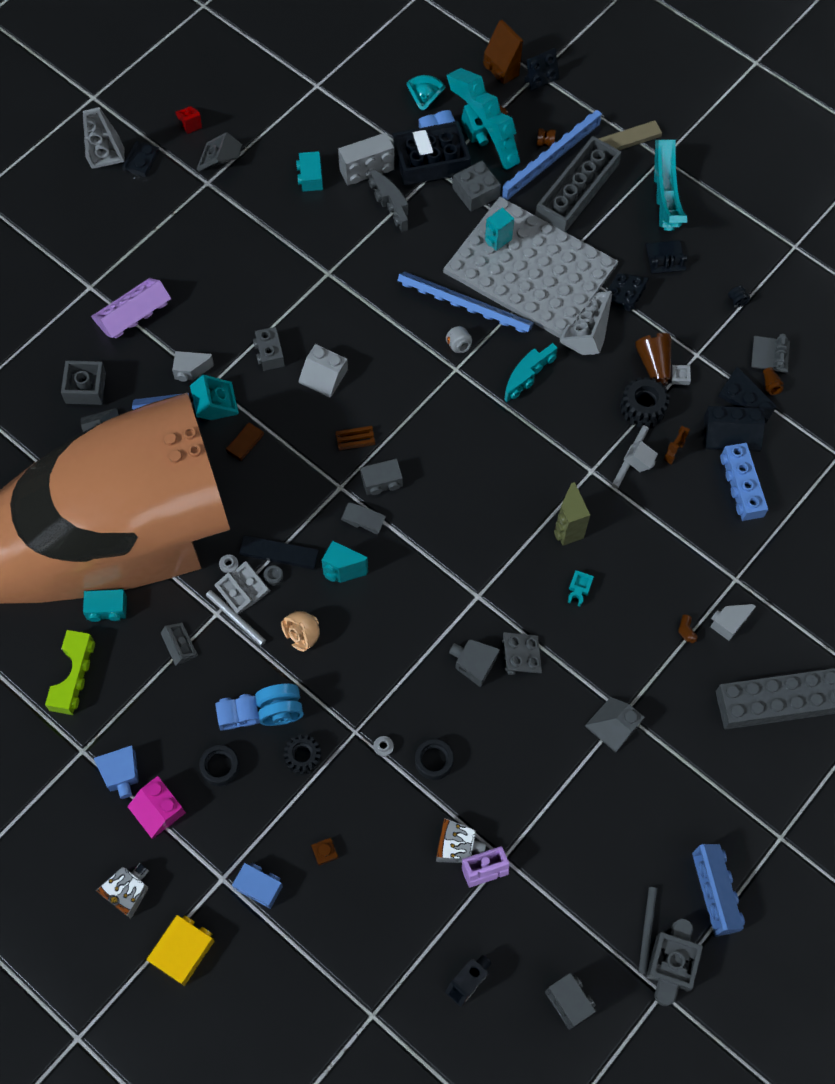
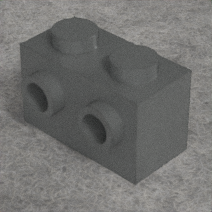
(269, 349)

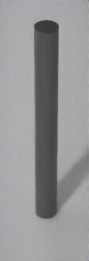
(647, 932)

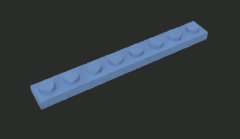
(546, 158)
(472, 305)

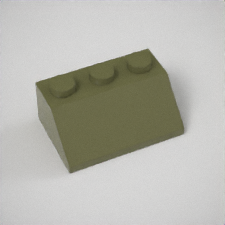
(572, 517)

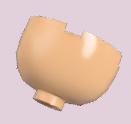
(301, 629)

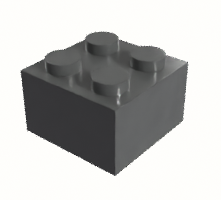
(476, 186)
(83, 382)
(570, 1000)

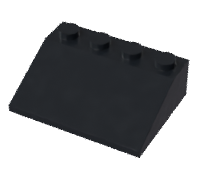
(448, 156)

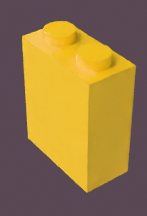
(181, 949)

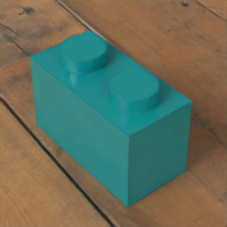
(310, 170)
(499, 229)
(104, 605)

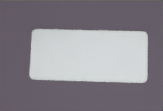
(422, 142)

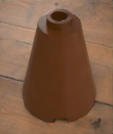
(656, 356)

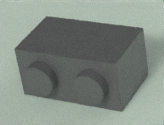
(381, 477)

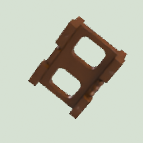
(679, 442)

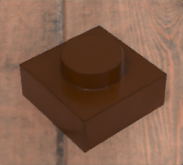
(324, 851)

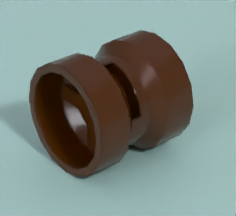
(550, 137)

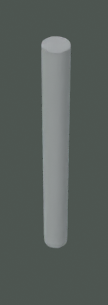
(625, 466)
(235, 617)

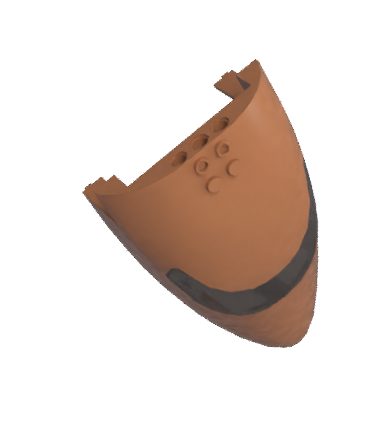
(110, 508)

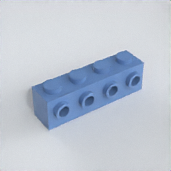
(744, 482)

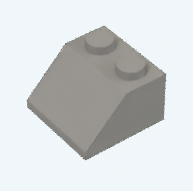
(323, 370)

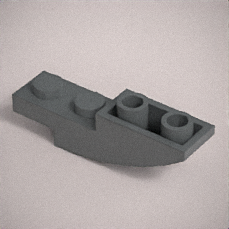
(391, 197)

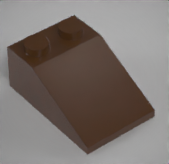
(503, 53)

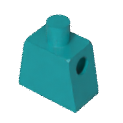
(473, 126)

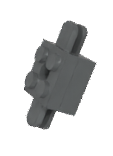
(674, 962)

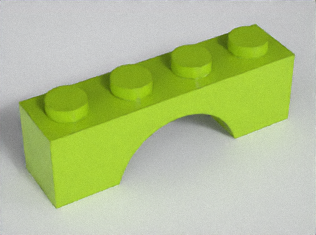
(64, 696)

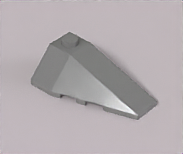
(101, 140)
(589, 329)

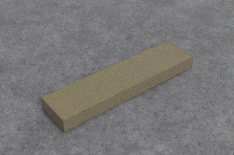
(633, 136)

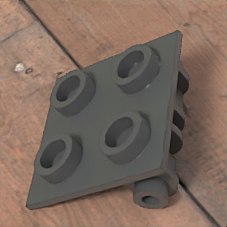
(771, 353)
(521, 653)

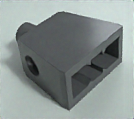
(475, 660)

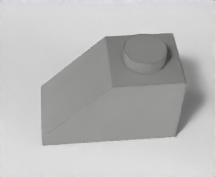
(191, 365)
(731, 619)

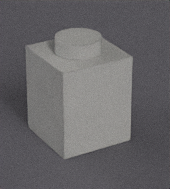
(640, 456)

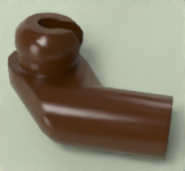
(686, 631)

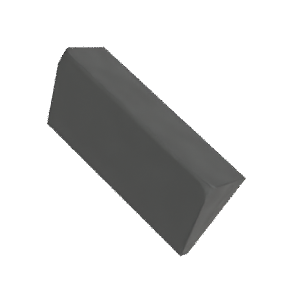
(178, 643)

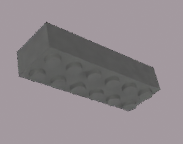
(578, 184)
(777, 699)

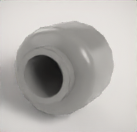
(459, 339)

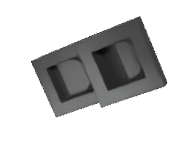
(363, 517)

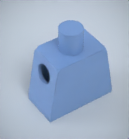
(119, 770)

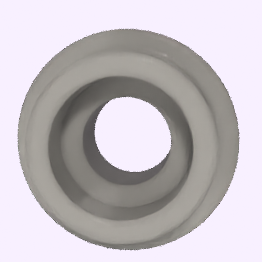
(231, 568)
(383, 752)

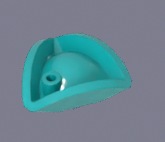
(425, 89)

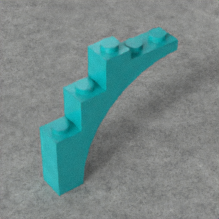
(486, 106)
(671, 211)

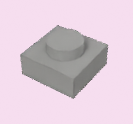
(680, 374)

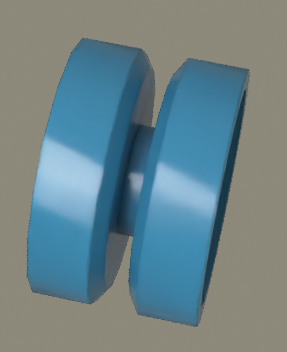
(279, 704)

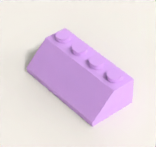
(131, 307)

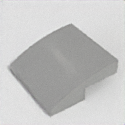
(242, 587)

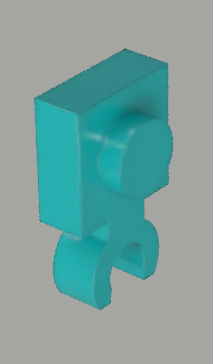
(580, 585)

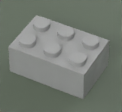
(366, 155)

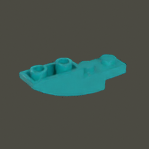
(525, 371)

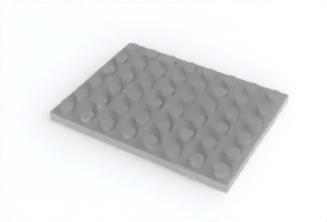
(536, 274)

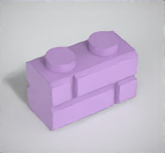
(485, 866)

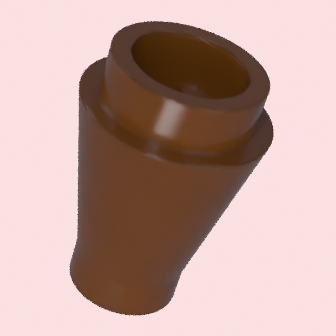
(772, 381)

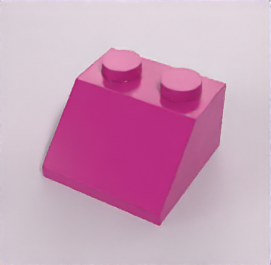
(155, 807)

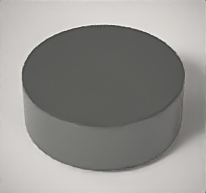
(273, 575)

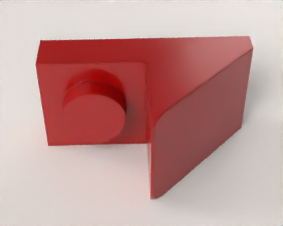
(190, 118)

